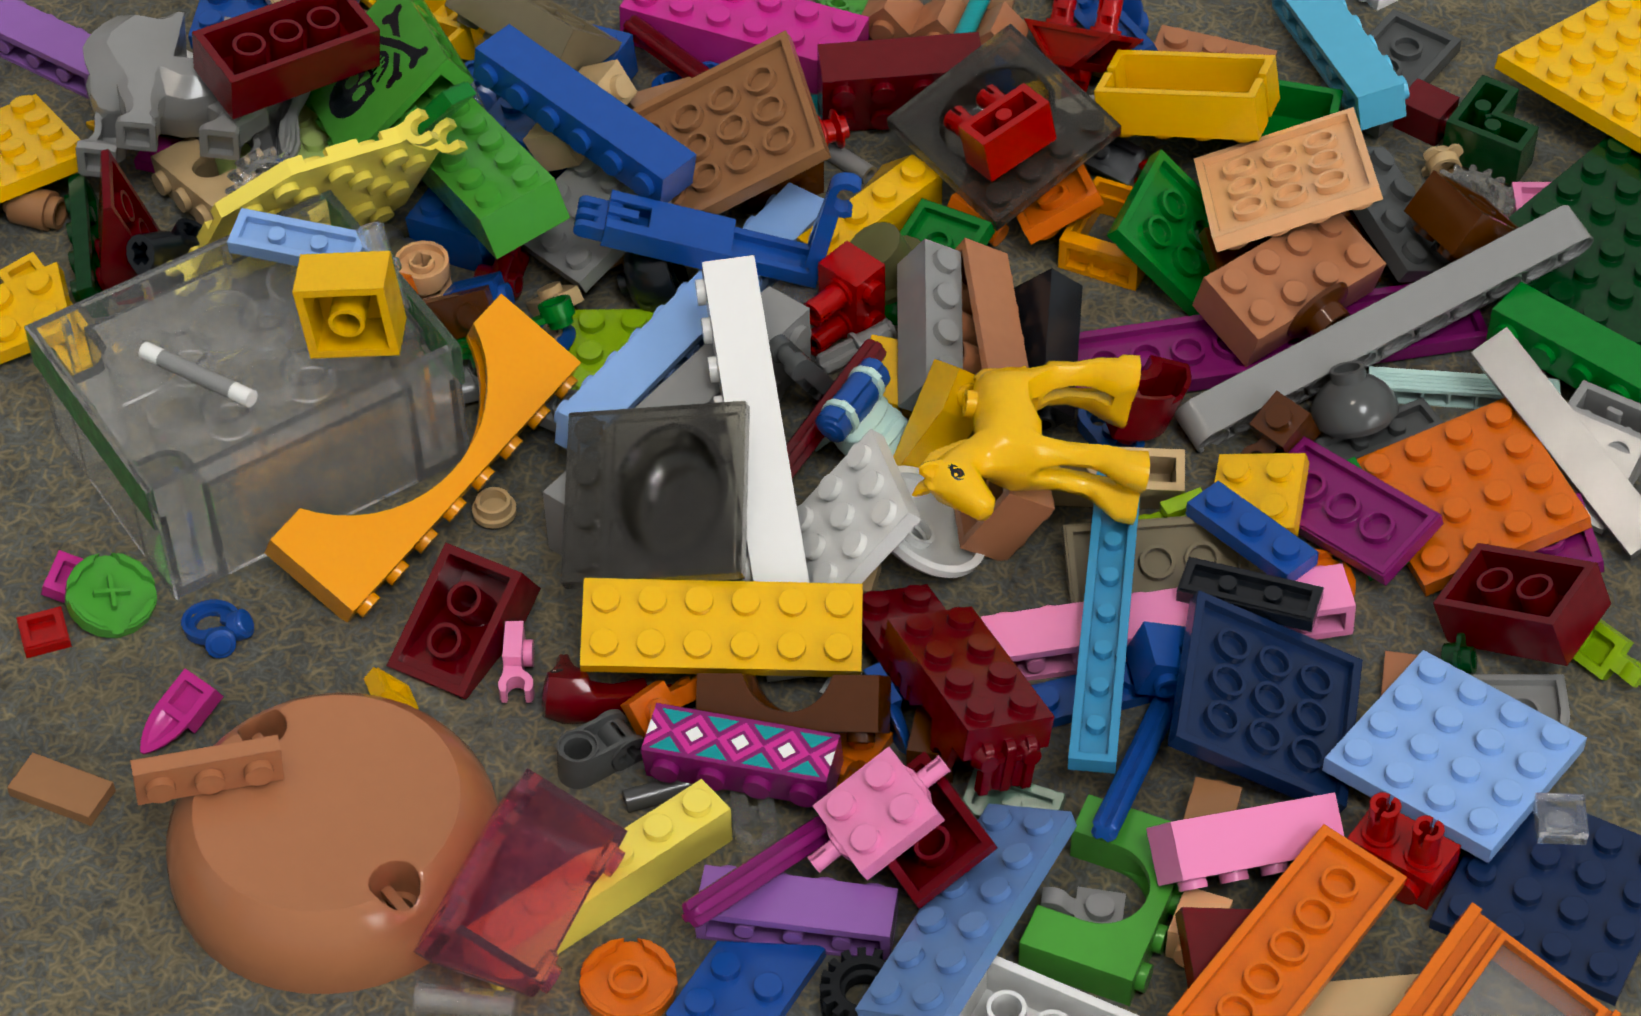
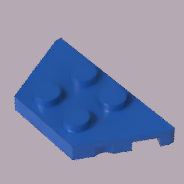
(748, 979)

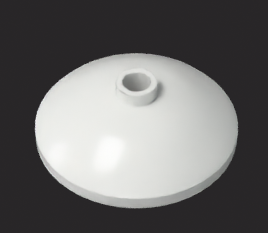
(934, 541)

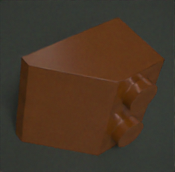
(1456, 217)

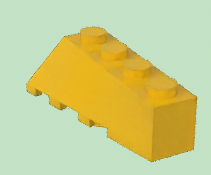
(887, 198)

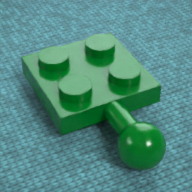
(944, 227)

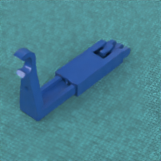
(696, 236)

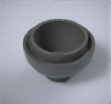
(1353, 403)

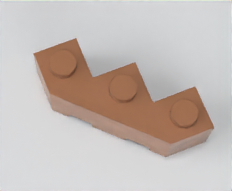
(939, 17)

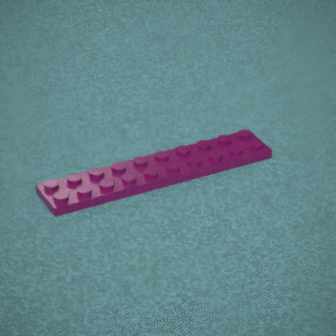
(1212, 362)

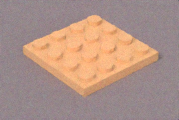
(1287, 180)

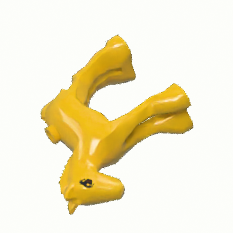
(1017, 456)

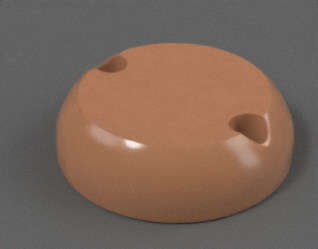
(343, 859)

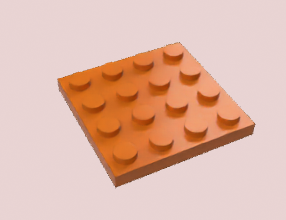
(1488, 485)

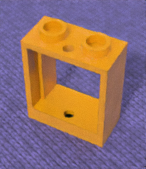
(1095, 256)

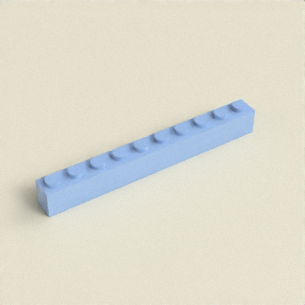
(676, 327)

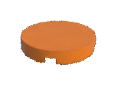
(639, 992)

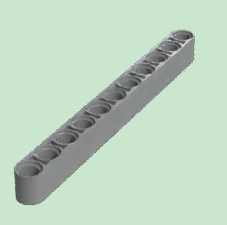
(1387, 325)

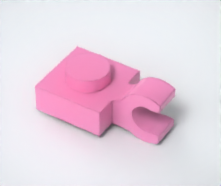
(516, 655)

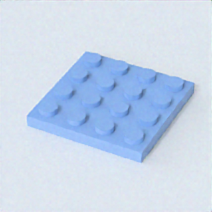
(1455, 753)

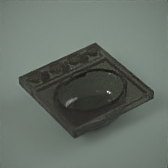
(1006, 62)
(656, 493)

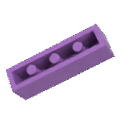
(43, 45)
(808, 913)

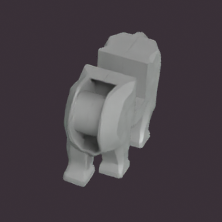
(149, 87)

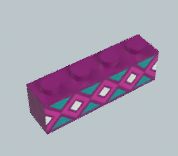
(741, 755)

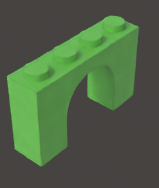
(1105, 956)

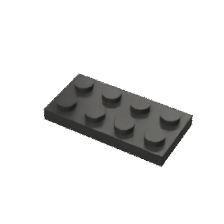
(1414, 51)
(1391, 229)

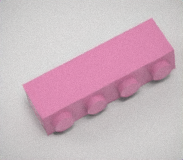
(1238, 841)

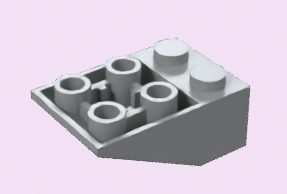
(1615, 425)

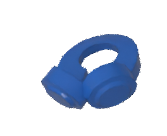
(220, 640)

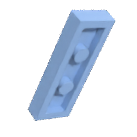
(285, 238)

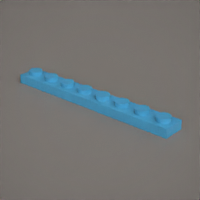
(1103, 645)

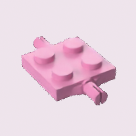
(878, 813)

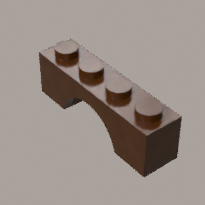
(849, 704)

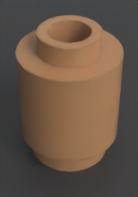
(37, 210)

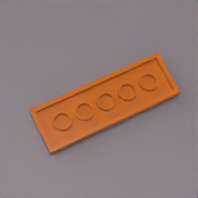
(1296, 933)

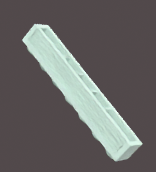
(1441, 387)

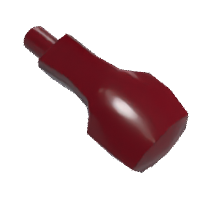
(575, 699)

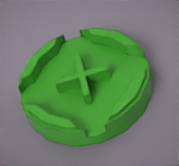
(110, 595)

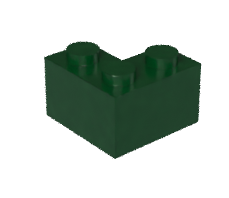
(1490, 132)

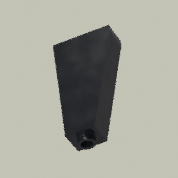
(1051, 329)

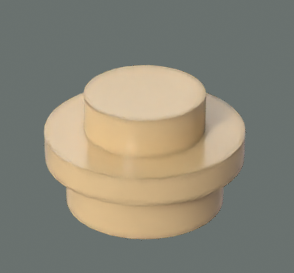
(494, 508)

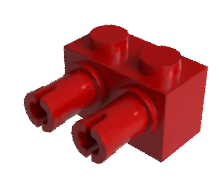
(1004, 131)
(848, 296)
(1408, 847)

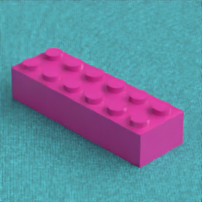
(728, 27)

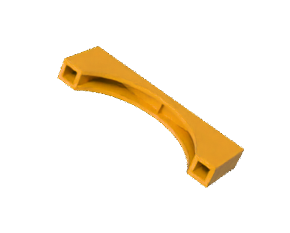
(352, 556)

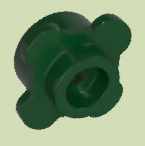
(1460, 654)

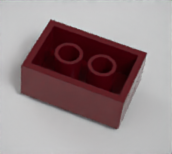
(1523, 603)

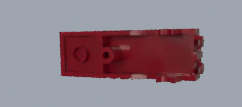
(964, 682)

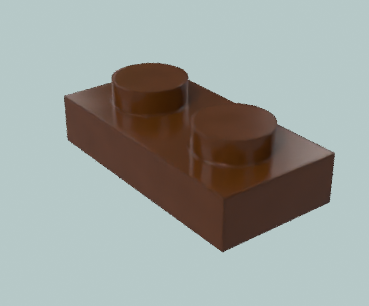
(461, 309)

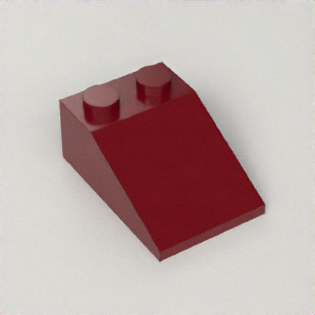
(119, 218)
(461, 621)
(946, 850)

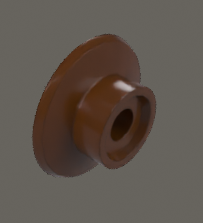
(1320, 312)

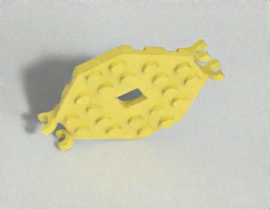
(364, 176)

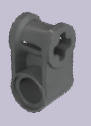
(597, 750)

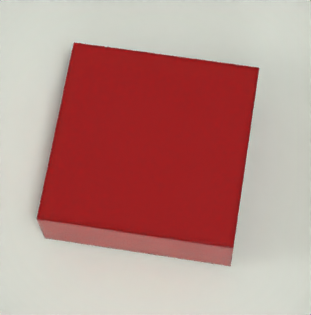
(43, 632)

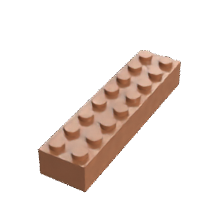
(995, 341)

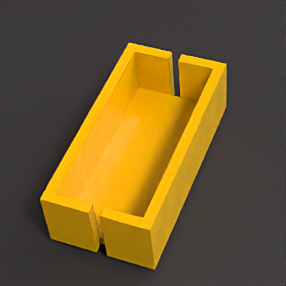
(1190, 94)

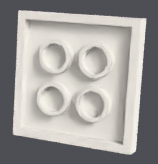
(856, 514)

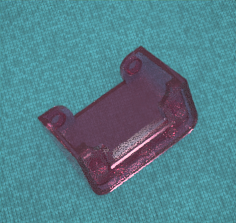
(522, 888)

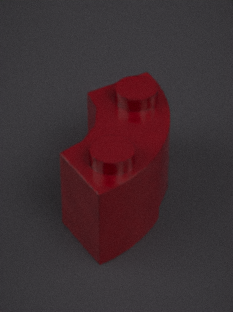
(1156, 401)

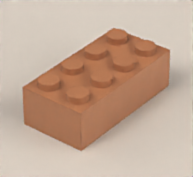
(1263, 290)

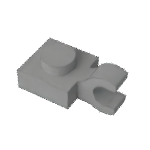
(1089, 904)

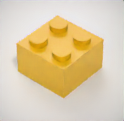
(349, 304)

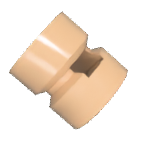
(428, 266)

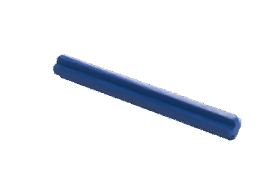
(1133, 769)

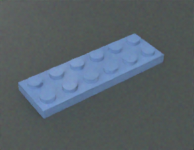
(968, 922)

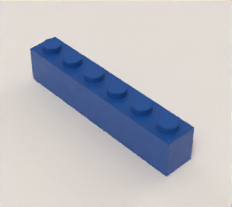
(583, 115)

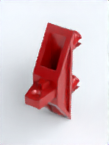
(1079, 49)

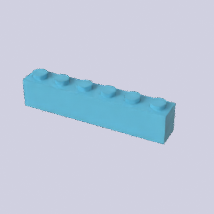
(1346, 58)

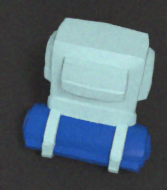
(859, 408)

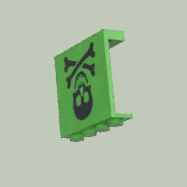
(411, 59)

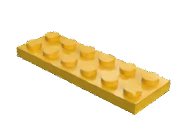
(721, 627)

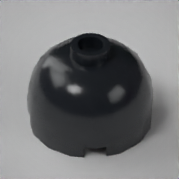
(650, 280)

